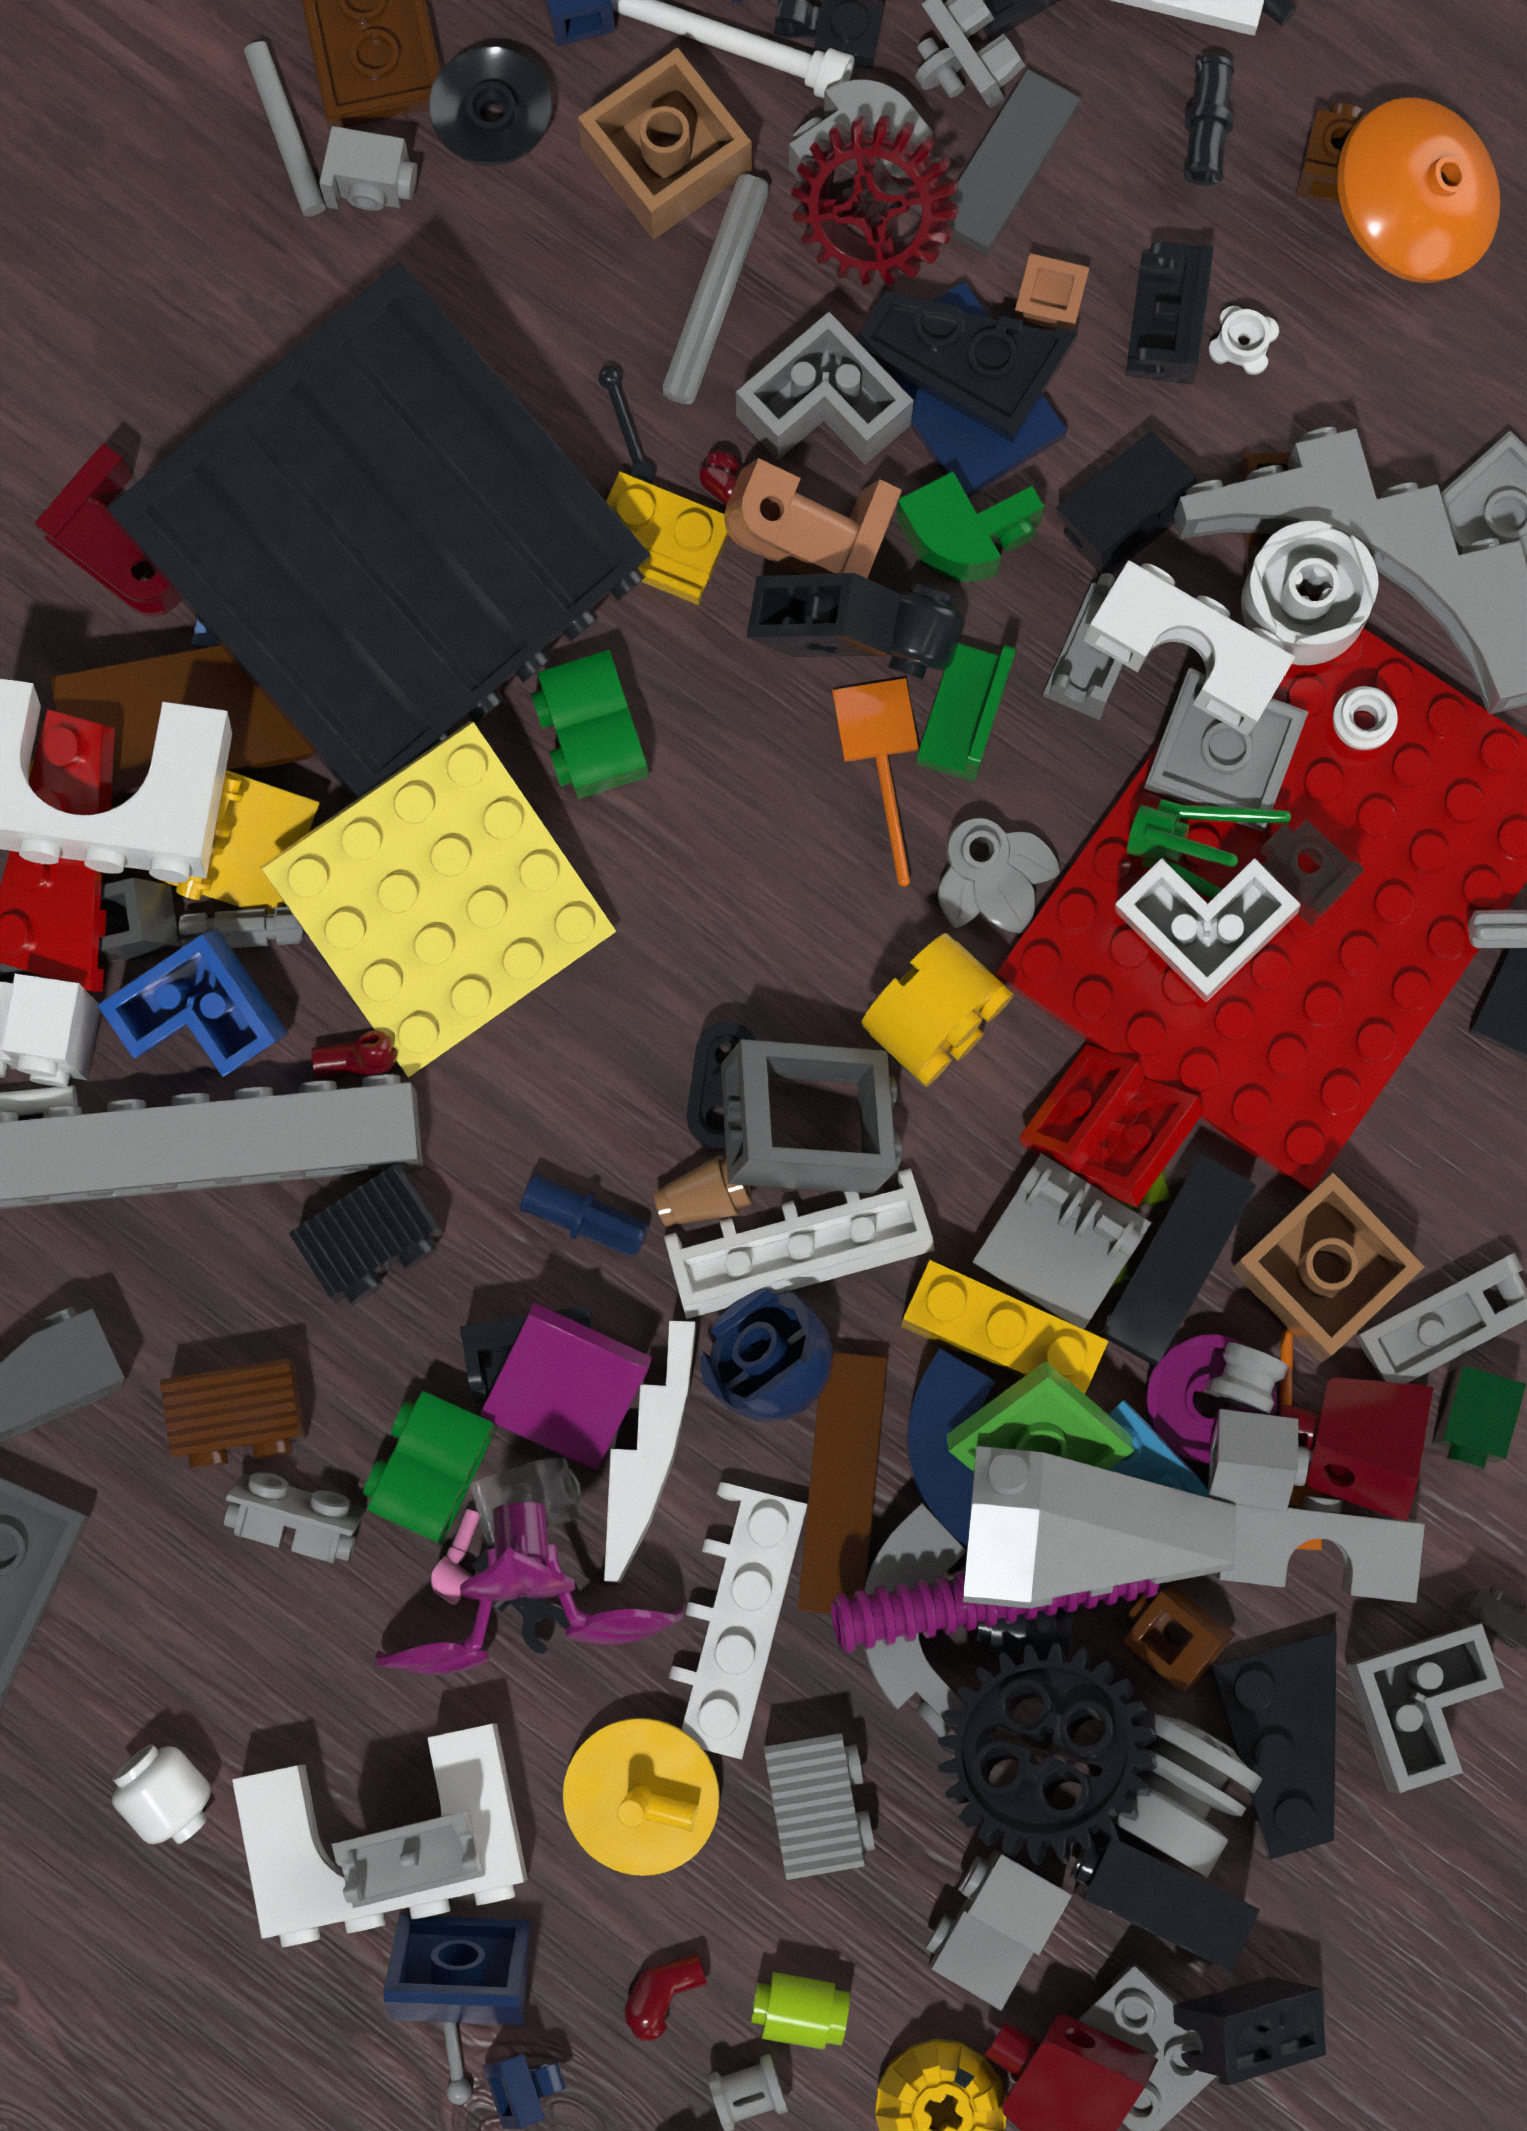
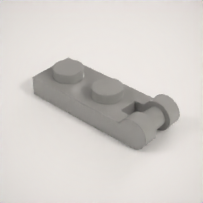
(1446, 1324)

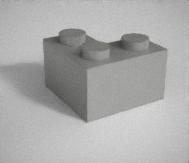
(826, 380)
(1404, 1696)
(997, 1927)

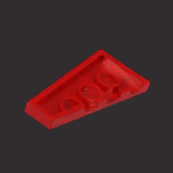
(54, 910)

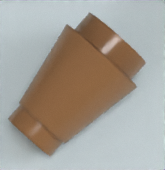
(701, 1195)

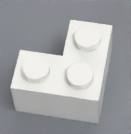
(1201, 939)
(47, 1029)

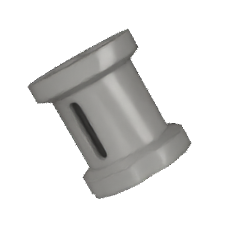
(747, 2093)

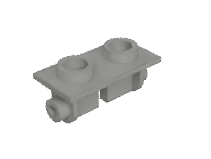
(323, 1520)

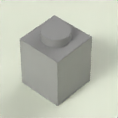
(1256, 1460)

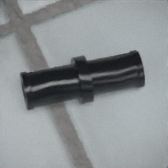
(1209, 120)

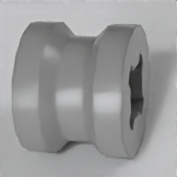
(1248, 1378)

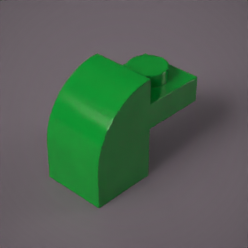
(958, 540)

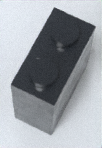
(1164, 1901)

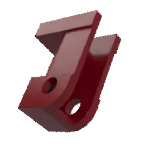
(84, 534)

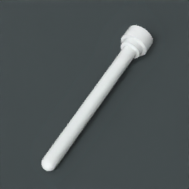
(818, 70)

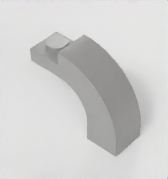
(913, 1551)

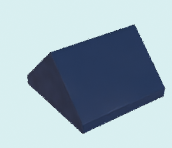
(458, 1970)

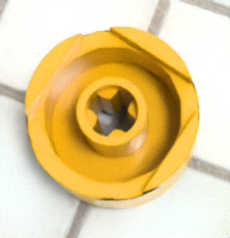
(936, 1009)

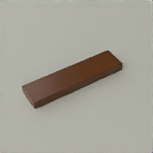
(842, 1482)

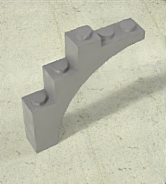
(1408, 534)

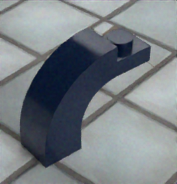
(943, 1401)

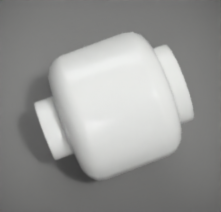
(161, 1795)

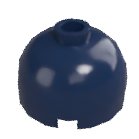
(768, 1357)

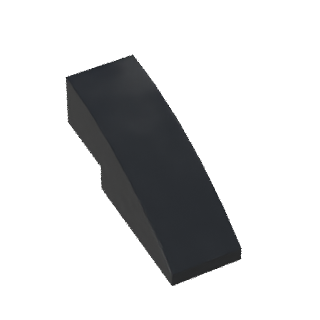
(1178, 1260)

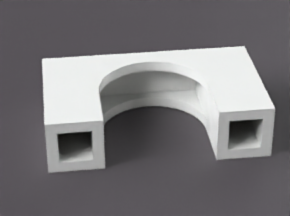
(159, 829)
(302, 1887)

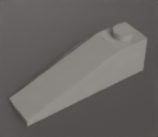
(1072, 1528)

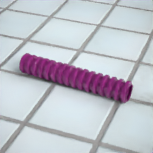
(941, 1606)

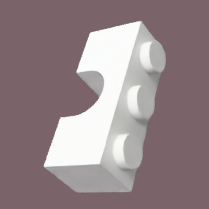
(1150, 611)

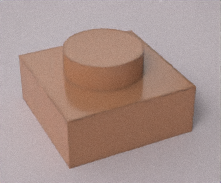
(1051, 292)

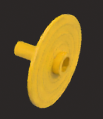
(641, 1796)

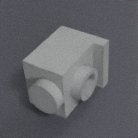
(366, 170)

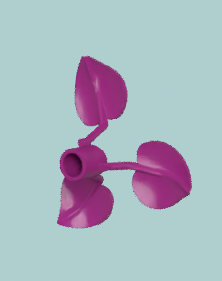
(517, 1572)

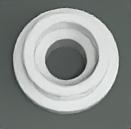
(1369, 700)

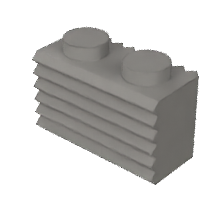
(816, 1805)

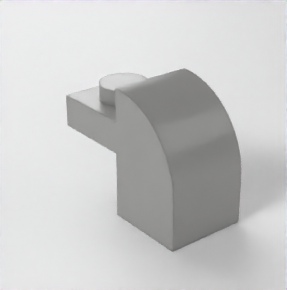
(855, 99)

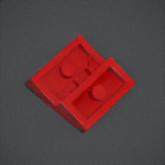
(1112, 1124)

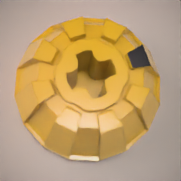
(940, 2089)

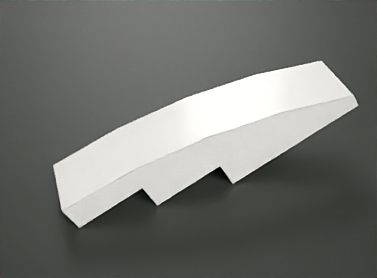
(641, 1474)

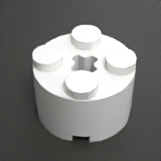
(1327, 565)

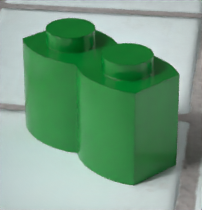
(592, 725)
(430, 1466)

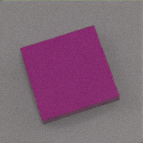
(565, 1386)

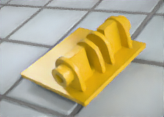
(250, 829)

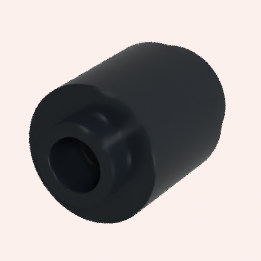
(1038, 1632)

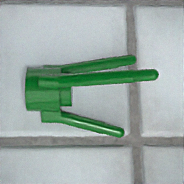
(1161, 835)

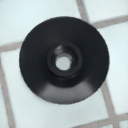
(483, 81)

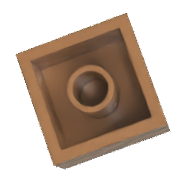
(665, 143)
(1327, 1268)

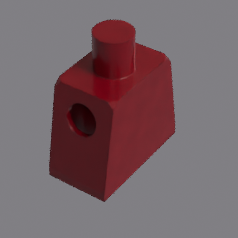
(1366, 1442)
(1071, 2077)

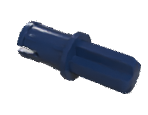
(584, 1216)

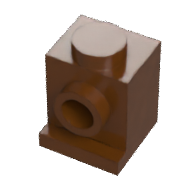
(1321, 158)
(1176, 1661)

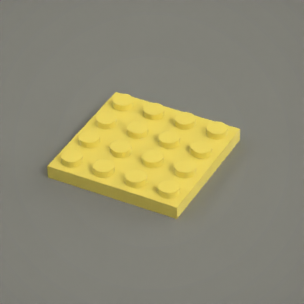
(438, 898)

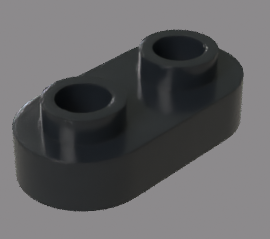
(706, 1082)

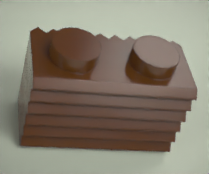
(232, 1412)

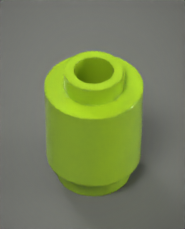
(801, 2011)

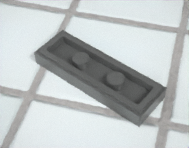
(1010, 159)

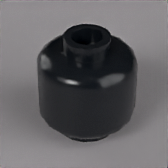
(925, 630)

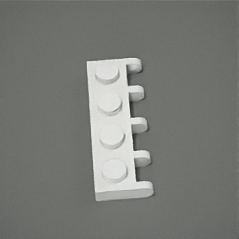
(801, 1248)
(741, 1619)

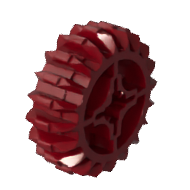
(829, 213)

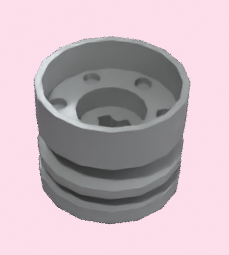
(1183, 1791)

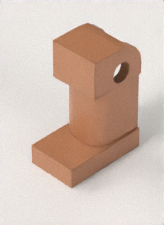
(801, 531)

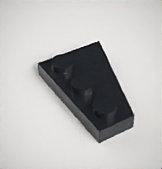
(966, 360)
(1285, 1732)

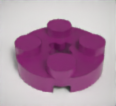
(1170, 1395)

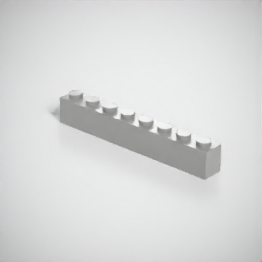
(208, 1142)

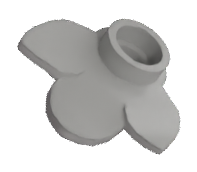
(1001, 882)

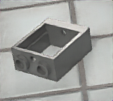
(748, 1122)

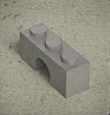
(1376, 1549)

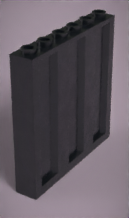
(380, 534)

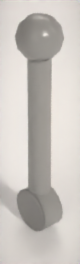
(458, 2089)

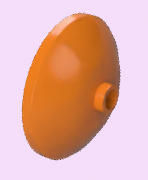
(1397, 195)

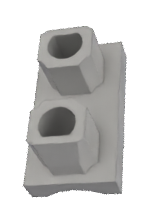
(987, 68)

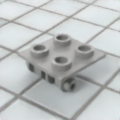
(1061, 1242)
(1142, 2016)

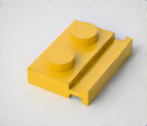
(677, 533)

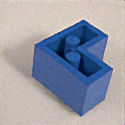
(202, 990)

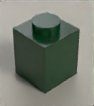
(1478, 1417)

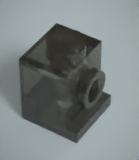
(1317, 890)

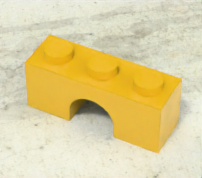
(999, 1327)

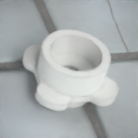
(1248, 323)

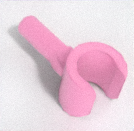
(448, 1574)

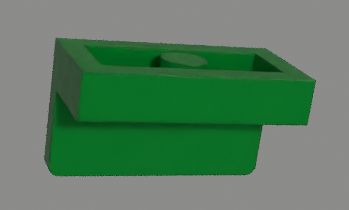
(965, 712)

